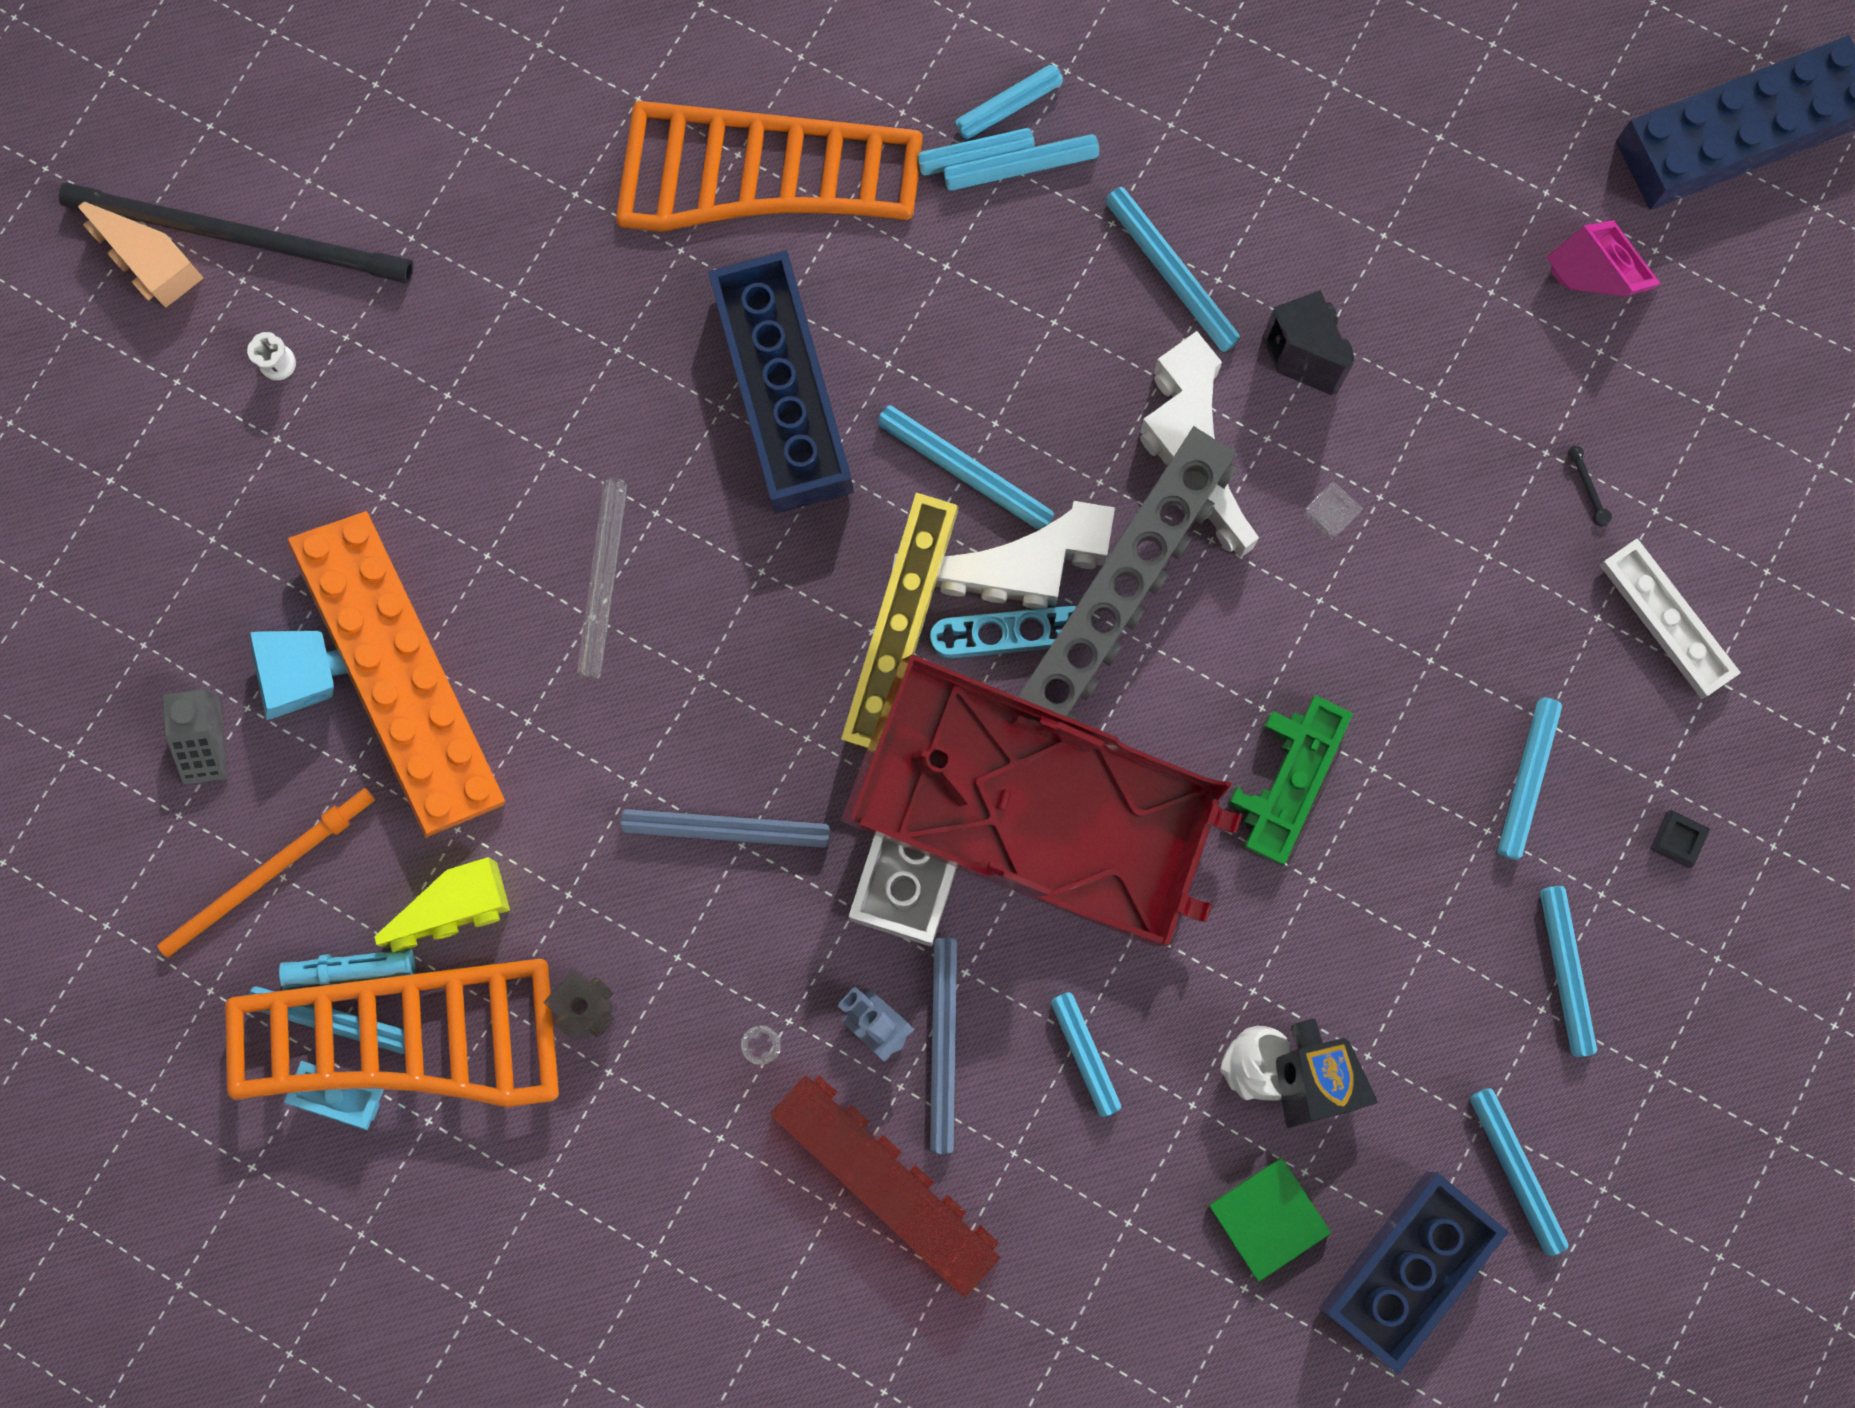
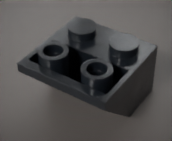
(1308, 344)

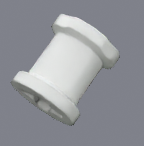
(271, 356)

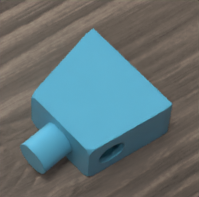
(293, 669)

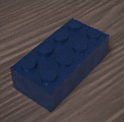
(1413, 1271)

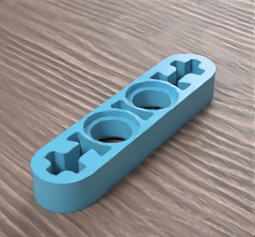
(1009, 625)

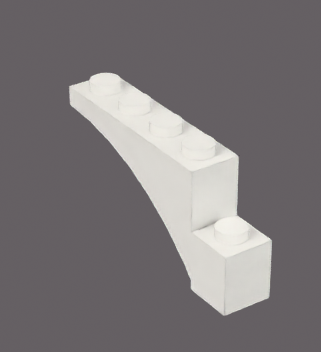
(1188, 376)
(1034, 564)

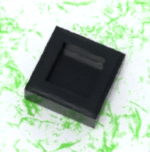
(1680, 839)

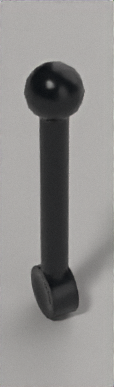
(1602, 516)

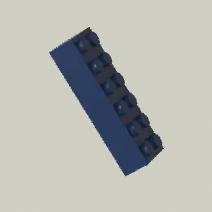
(1742, 123)
(781, 382)

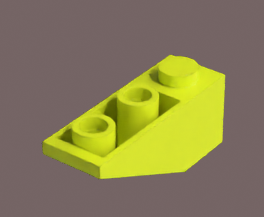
(454, 899)

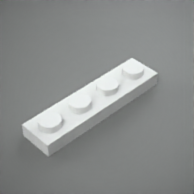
(1669, 619)

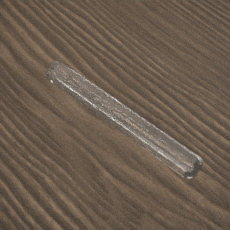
(602, 578)

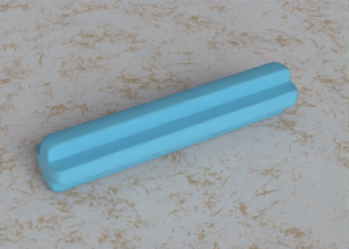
(1009, 101)
(937, 159)
(1086, 1054)

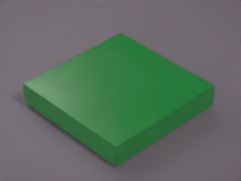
(1269, 1219)

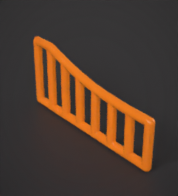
(747, 204)
(414, 1078)

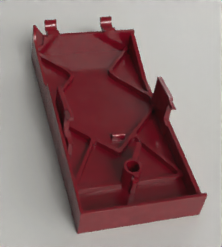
(1036, 802)

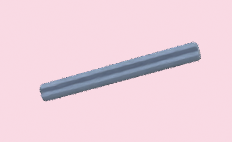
(725, 828)
(943, 1046)

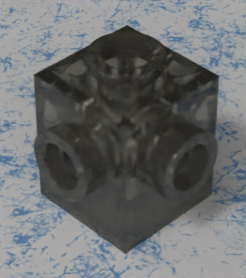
(568, 998)

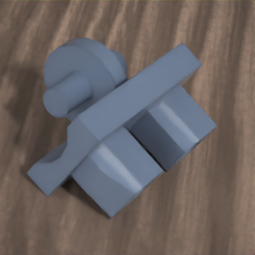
(874, 1022)

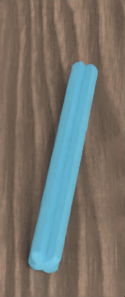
(1172, 269)
(965, 468)

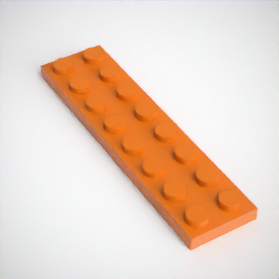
(396, 673)

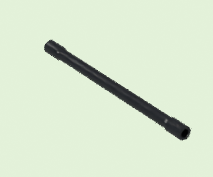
(376, 264)

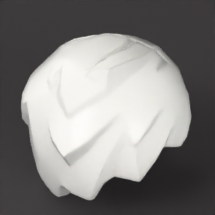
(1251, 1063)

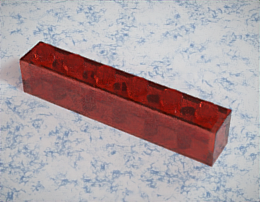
(887, 1186)

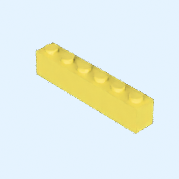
(901, 611)

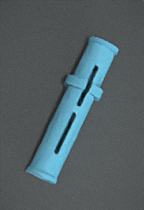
(346, 969)

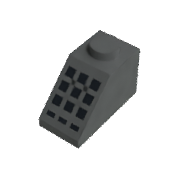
(196, 735)

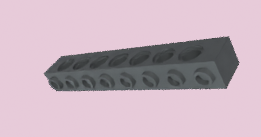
(1197, 453)

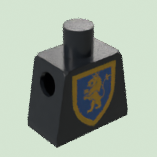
(1320, 1078)

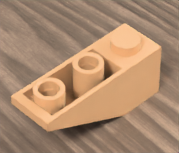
(149, 253)

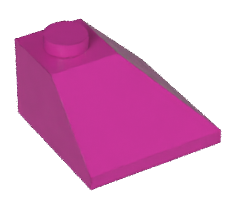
(1601, 261)

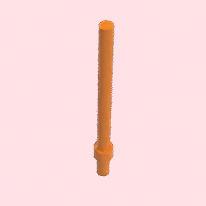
(333, 821)

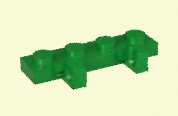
(1281, 811)

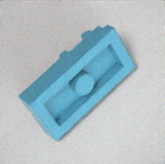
(346, 1106)

